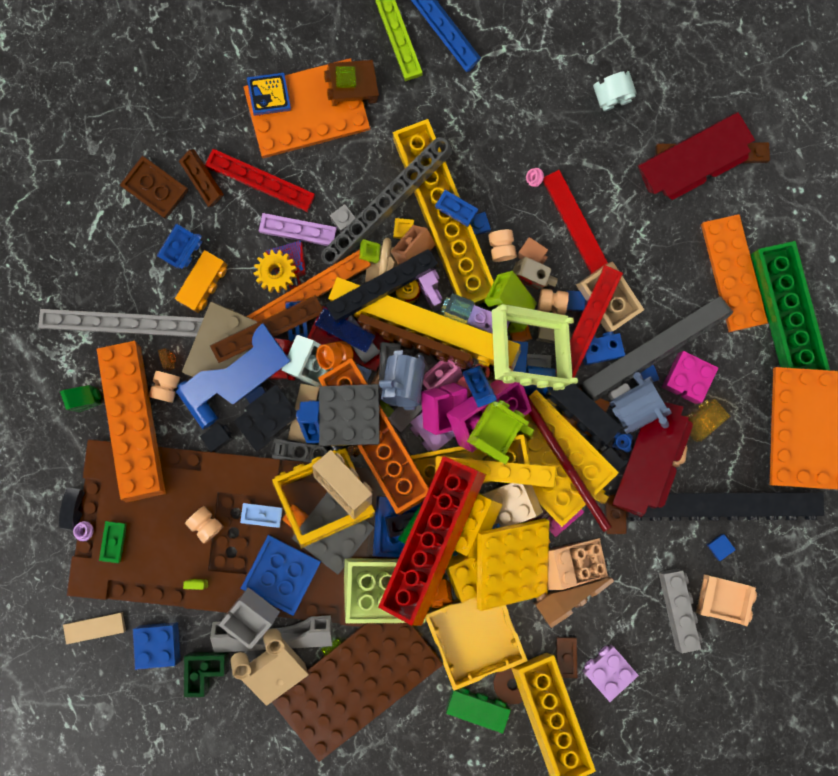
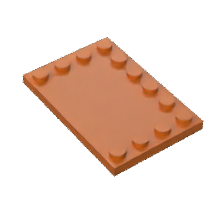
(311, 116)
(804, 428)

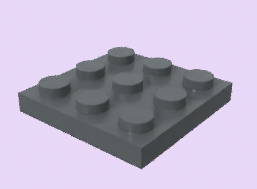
(349, 415)
(340, 545)

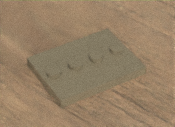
(217, 324)

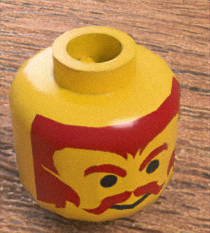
(409, 296)

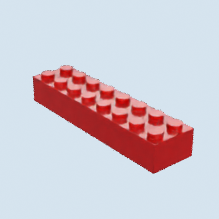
(431, 541)

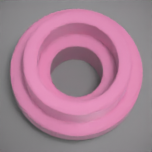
(535, 177)

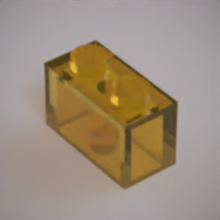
(706, 419)

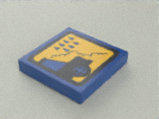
(268, 94)

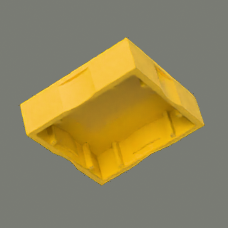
(474, 641)

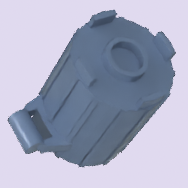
(403, 380)
(640, 405)

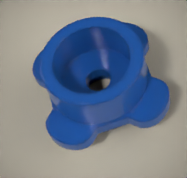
(627, 438)

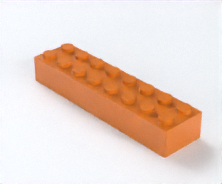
(130, 422)
(389, 460)

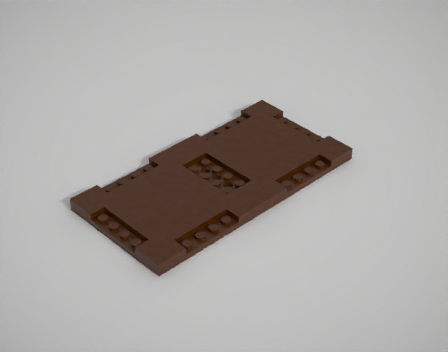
(165, 553)

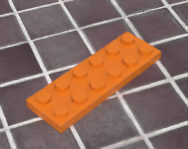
(734, 272)

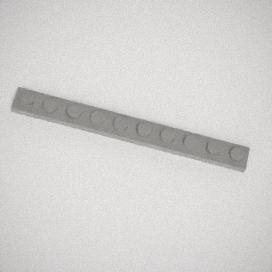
(119, 323)

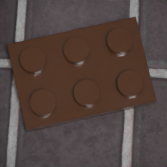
(154, 187)

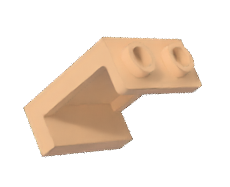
(726, 600)

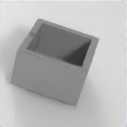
(249, 618)

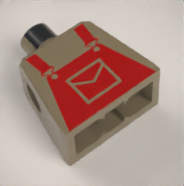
(534, 274)

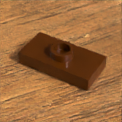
(615, 516)

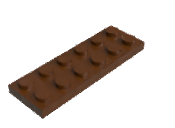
(411, 340)

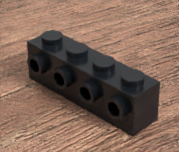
(585, 412)

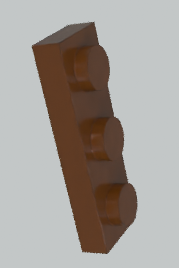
(201, 178)

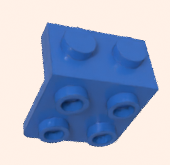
(179, 247)

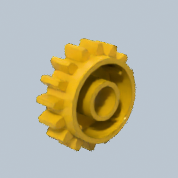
(279, 280)

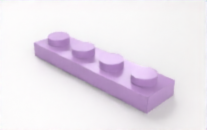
(297, 229)

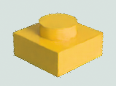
(401, 227)
(601, 497)

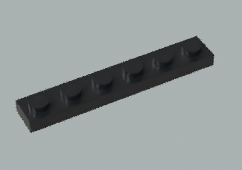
(382, 285)

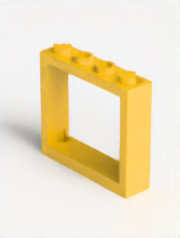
(304, 470)

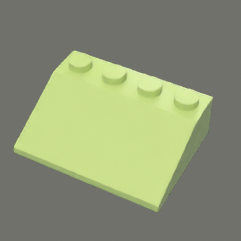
(364, 587)

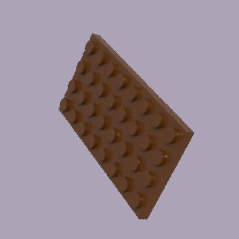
(356, 684)

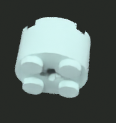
(614, 90)

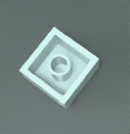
(303, 361)

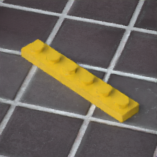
(511, 472)

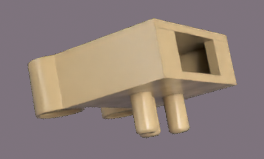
(272, 671)

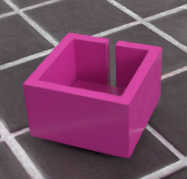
(690, 375)
(439, 402)

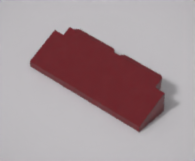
(691, 160)
(650, 467)

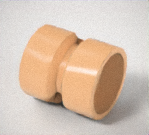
(502, 245)
(553, 302)
(164, 386)
(202, 522)

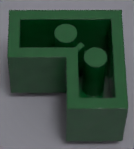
(198, 669)

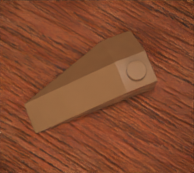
(557, 604)

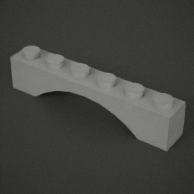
(312, 632)

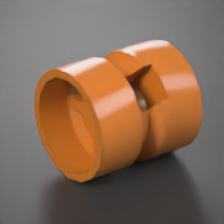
(333, 354)

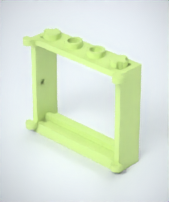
(554, 321)

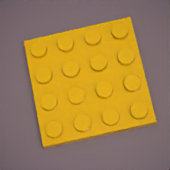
(512, 564)

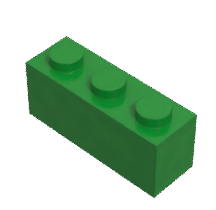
(478, 709)

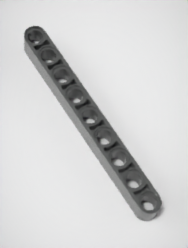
(396, 200)
(656, 349)

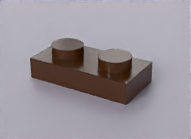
(567, 656)

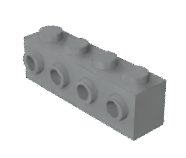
(679, 610)

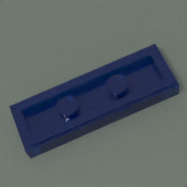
(345, 331)

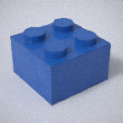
(156, 645)

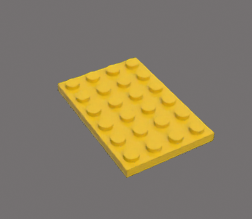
(596, 472)

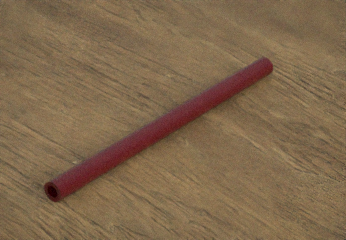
(568, 467)

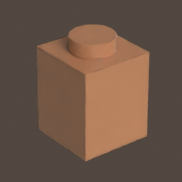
(533, 251)

